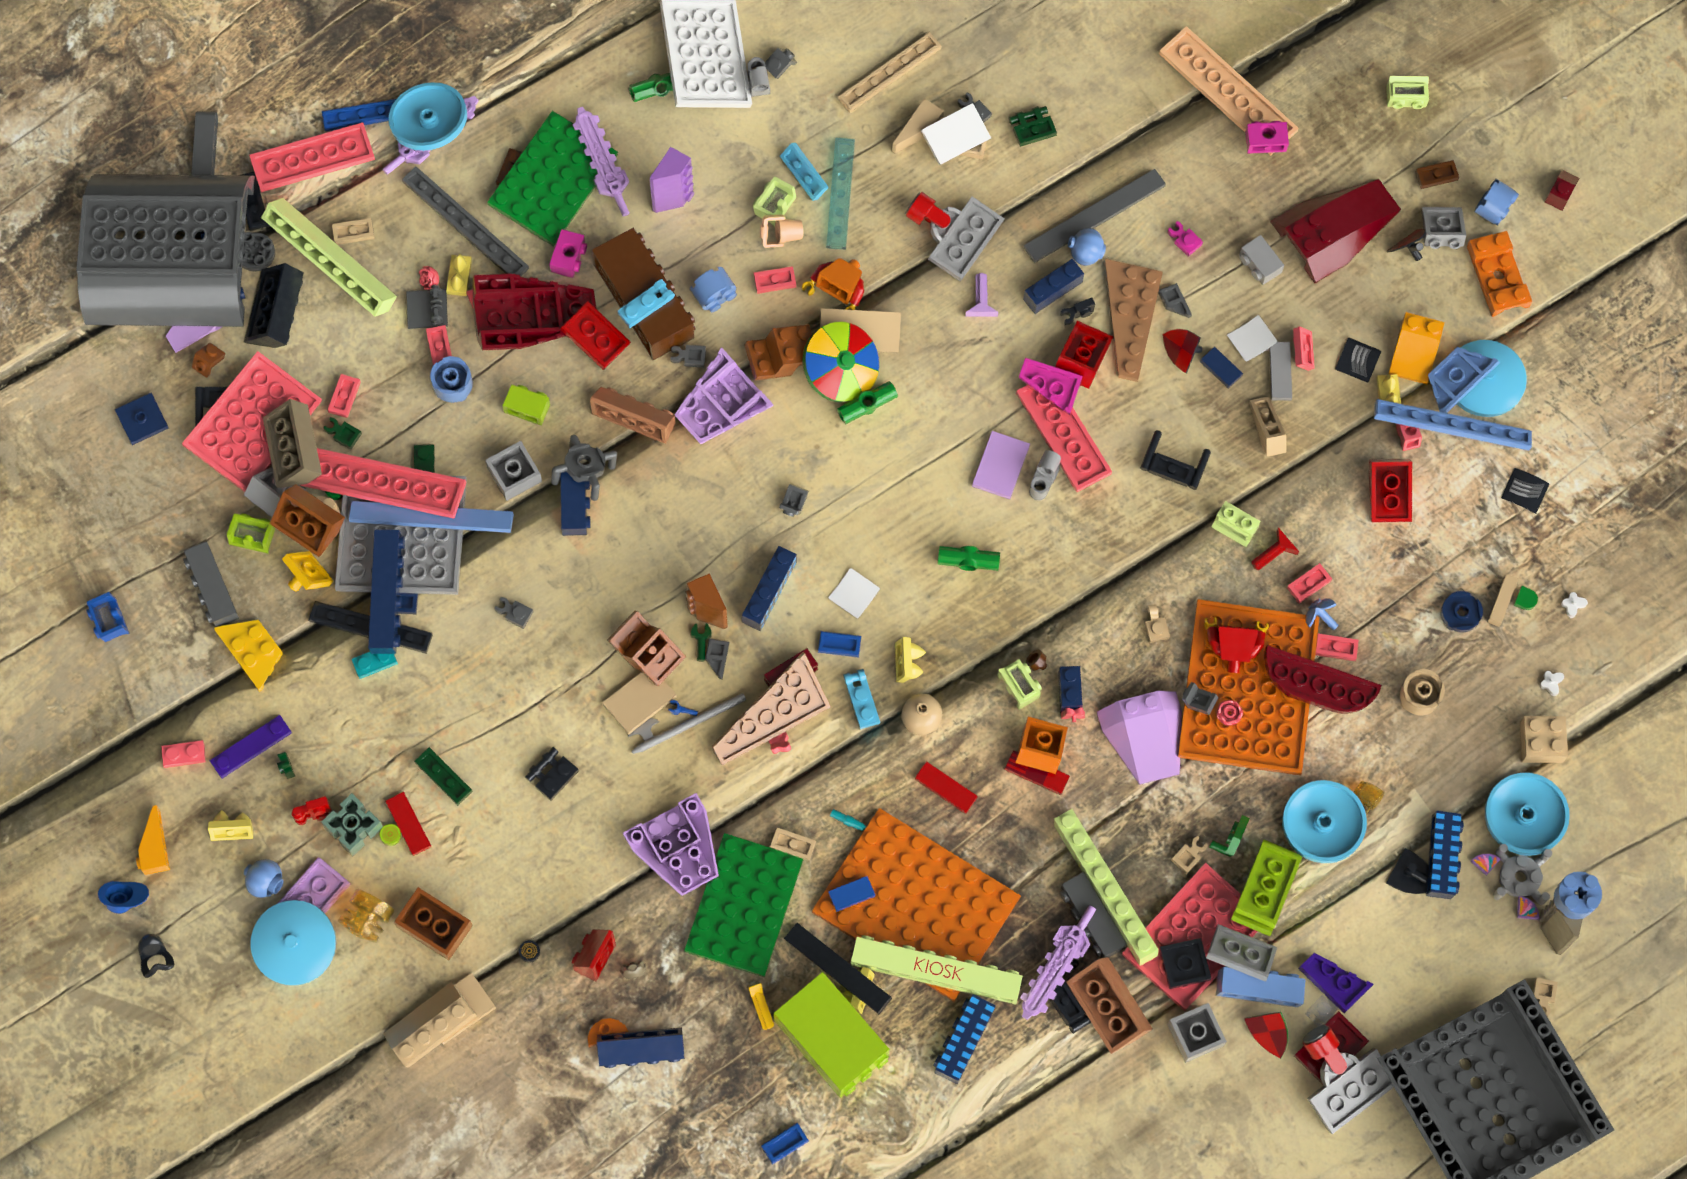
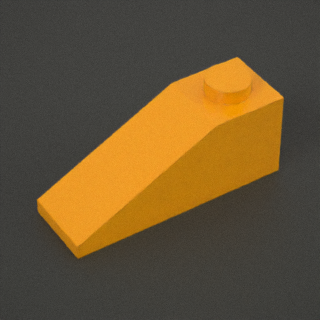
(152, 849)

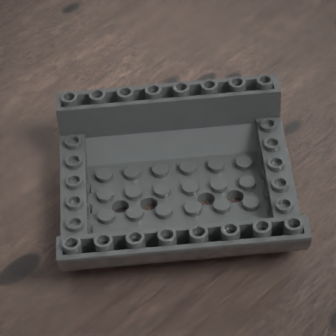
(159, 276)
(1523, 1079)

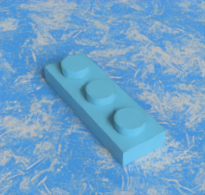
(804, 171)

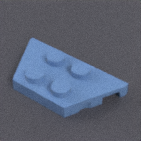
(1458, 376)

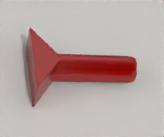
(1282, 544)

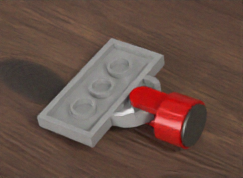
(958, 233)
(1347, 1081)

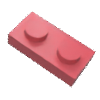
(775, 280)
(438, 343)
(1303, 348)
(344, 396)
(1309, 583)
(1336, 647)
(183, 754)

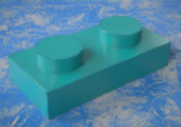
(372, 663)

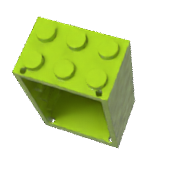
(832, 1035)

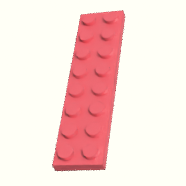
(388, 483)

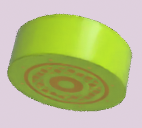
(390, 834)

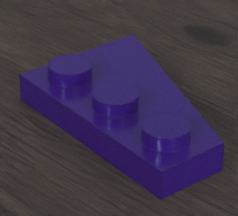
(1337, 984)

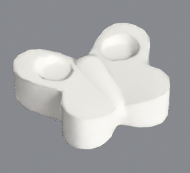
(1573, 603)
(1551, 682)

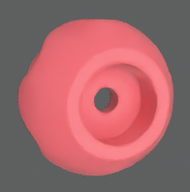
(428, 277)
(1229, 706)

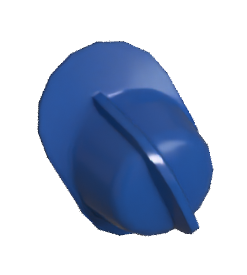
(122, 896)

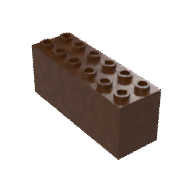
(630, 271)

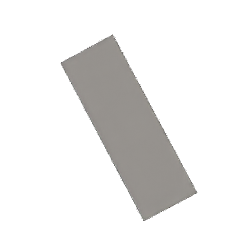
(1280, 371)

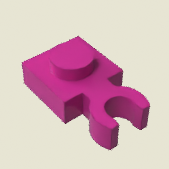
(1186, 241)

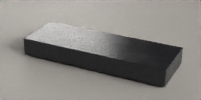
(255, 207)

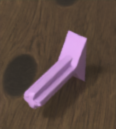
(981, 308)

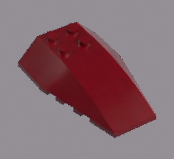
(1336, 225)
(522, 310)

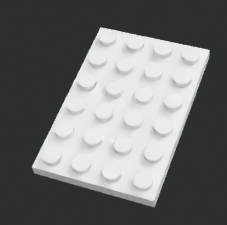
(705, 53)

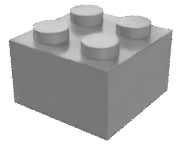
(513, 470)
(1196, 1032)

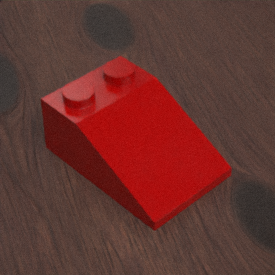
(1084, 352)
(1390, 490)
(594, 954)

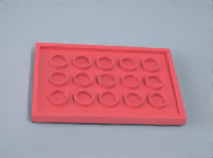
(233, 431)
(1189, 916)

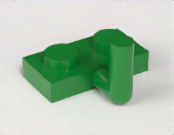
(1233, 839)

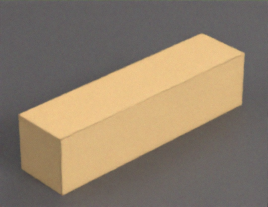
(1502, 600)

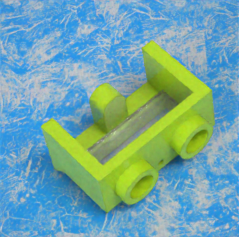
(250, 533)

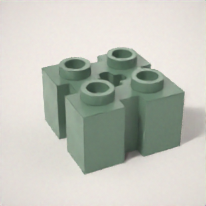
(352, 812)

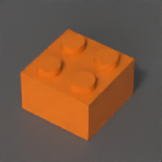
(1041, 745)

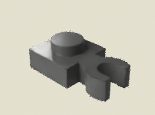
(982, 110)
(693, 355)
(516, 614)

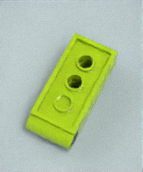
(1266, 887)

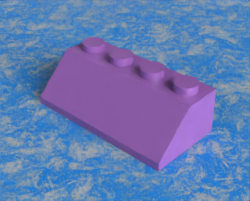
(672, 182)

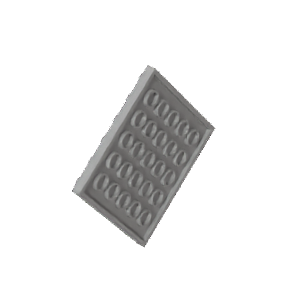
(429, 555)

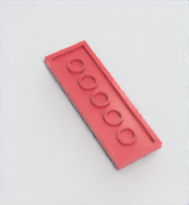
(312, 157)
(1068, 438)

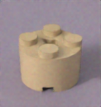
(1432, 688)

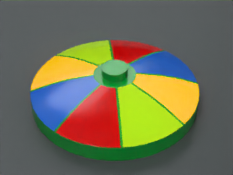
(840, 361)

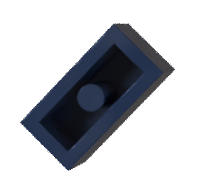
(1070, 687)

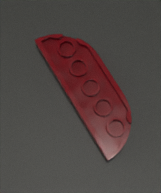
(1318, 683)

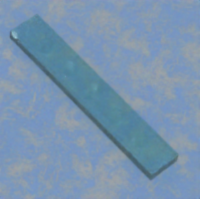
(840, 193)

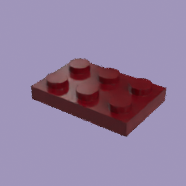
(1350, 1041)

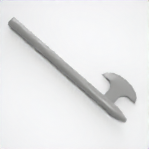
(650, 741)

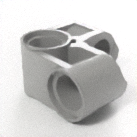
(758, 78)
(1045, 474)

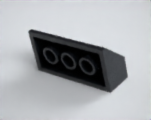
(274, 306)

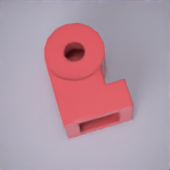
(1409, 436)

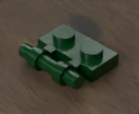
(1035, 130)

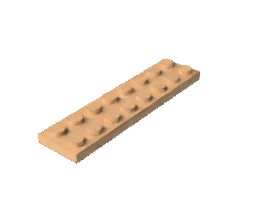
(1221, 82)

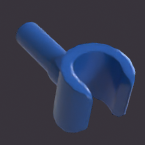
(681, 709)

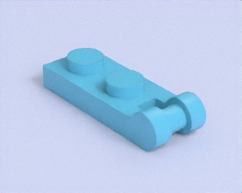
(645, 304)
(861, 699)

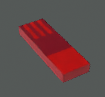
(1047, 780)

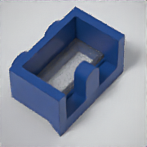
(107, 617)

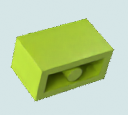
(526, 404)

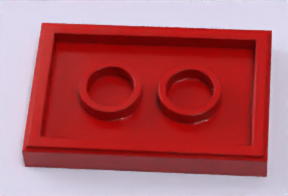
(595, 335)

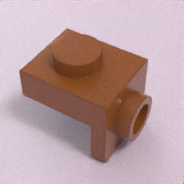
(207, 358)

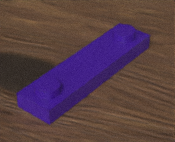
(250, 746)

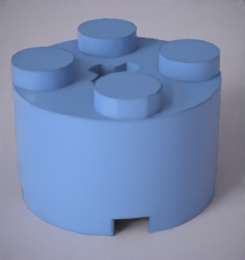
(1496, 201)
(713, 289)
(441, 378)
(1569, 903)

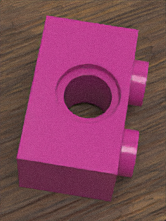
(1259, 144)
(568, 242)

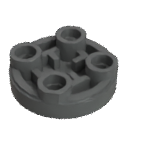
(257, 252)

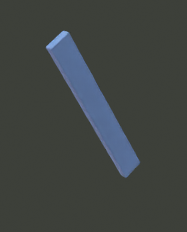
(1453, 424)
(464, 519)

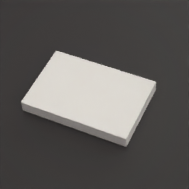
(955, 134)

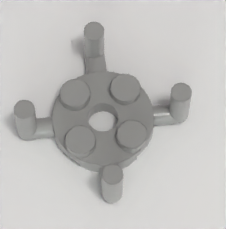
(1526, 865)

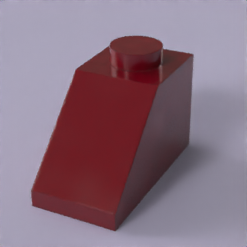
(1562, 190)

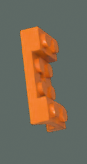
(1495, 254)

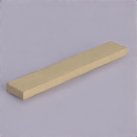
(889, 72)

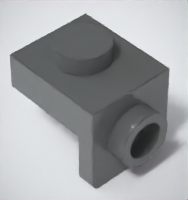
(780, 61)
(794, 500)
(1199, 699)

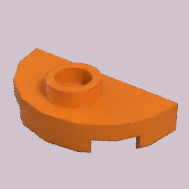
(605, 1026)

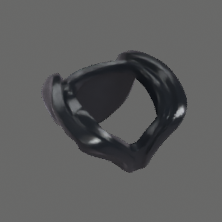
(150, 946)

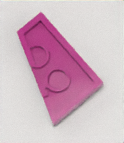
(1052, 383)

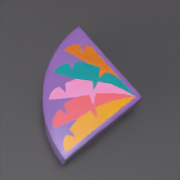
(1485, 862)
(1527, 909)

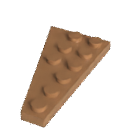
(1132, 305)

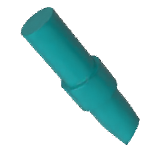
(848, 820)

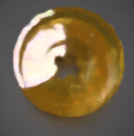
(366, 915)

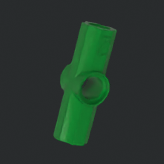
(647, 88)
(878, 397)
(968, 558)

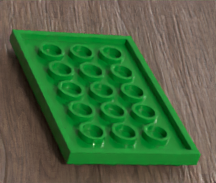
(547, 181)
(744, 905)

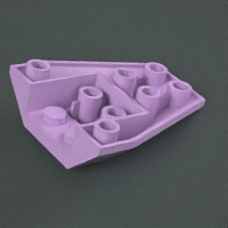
(677, 845)

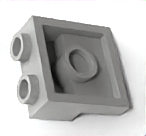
(1443, 227)

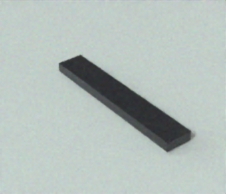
(359, 624)
(838, 968)

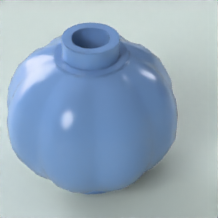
(1087, 246)
(263, 878)

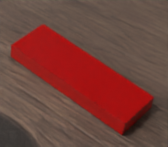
(946, 787)
(408, 824)

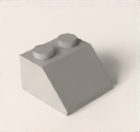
(263, 491)

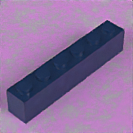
(385, 591)

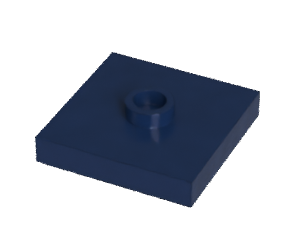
(141, 418)

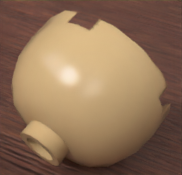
(921, 722)

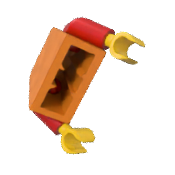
(839, 280)

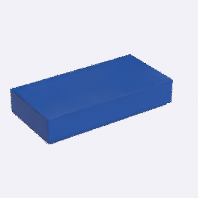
(839, 644)
(851, 893)
(784, 1143)

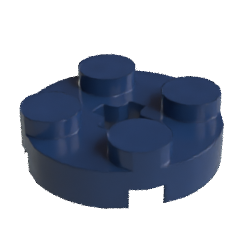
(1468, 603)

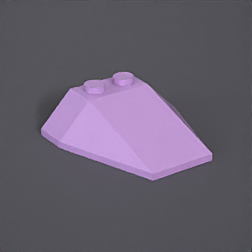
(1145, 734)

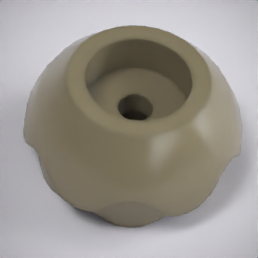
(633, 970)

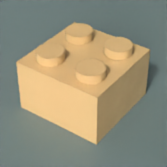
(1543, 739)

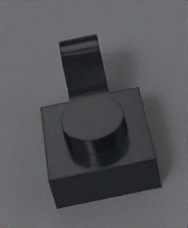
(1080, 309)

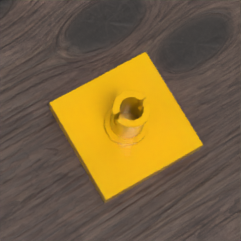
(307, 571)

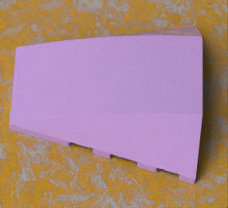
(720, 400)

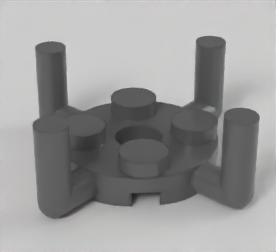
(580, 472)

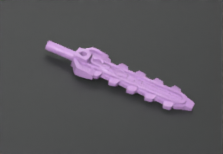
(418, 156)
(610, 179)
(1069, 943)

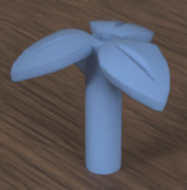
(1318, 608)

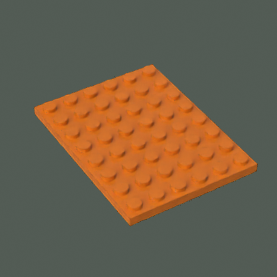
(1272, 724)
(920, 897)

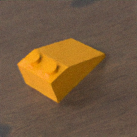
(1416, 347)

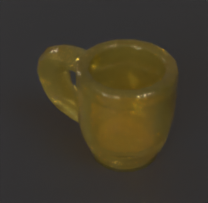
(1369, 795)

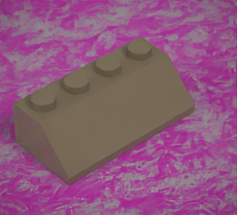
(292, 444)
(1559, 929)

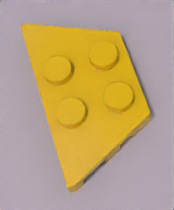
(251, 648)

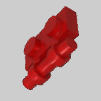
(314, 809)

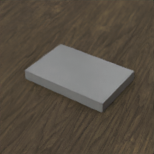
(1241, 952)

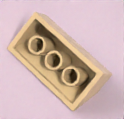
(429, 1025)

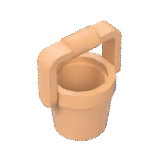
(785, 230)

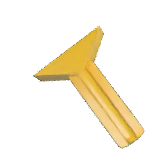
(761, 1006)

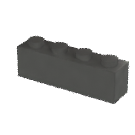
(211, 584)
(1101, 927)

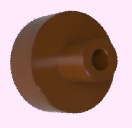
(1036, 660)

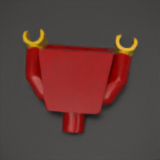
(1235, 643)

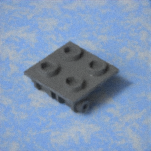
(427, 308)

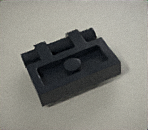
(556, 778)

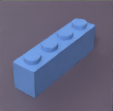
(1277, 989)

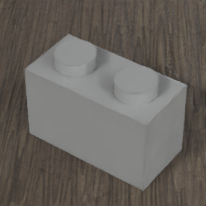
(1261, 260)

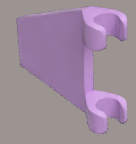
(183, 336)

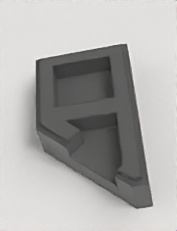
(1174, 300)
(717, 656)

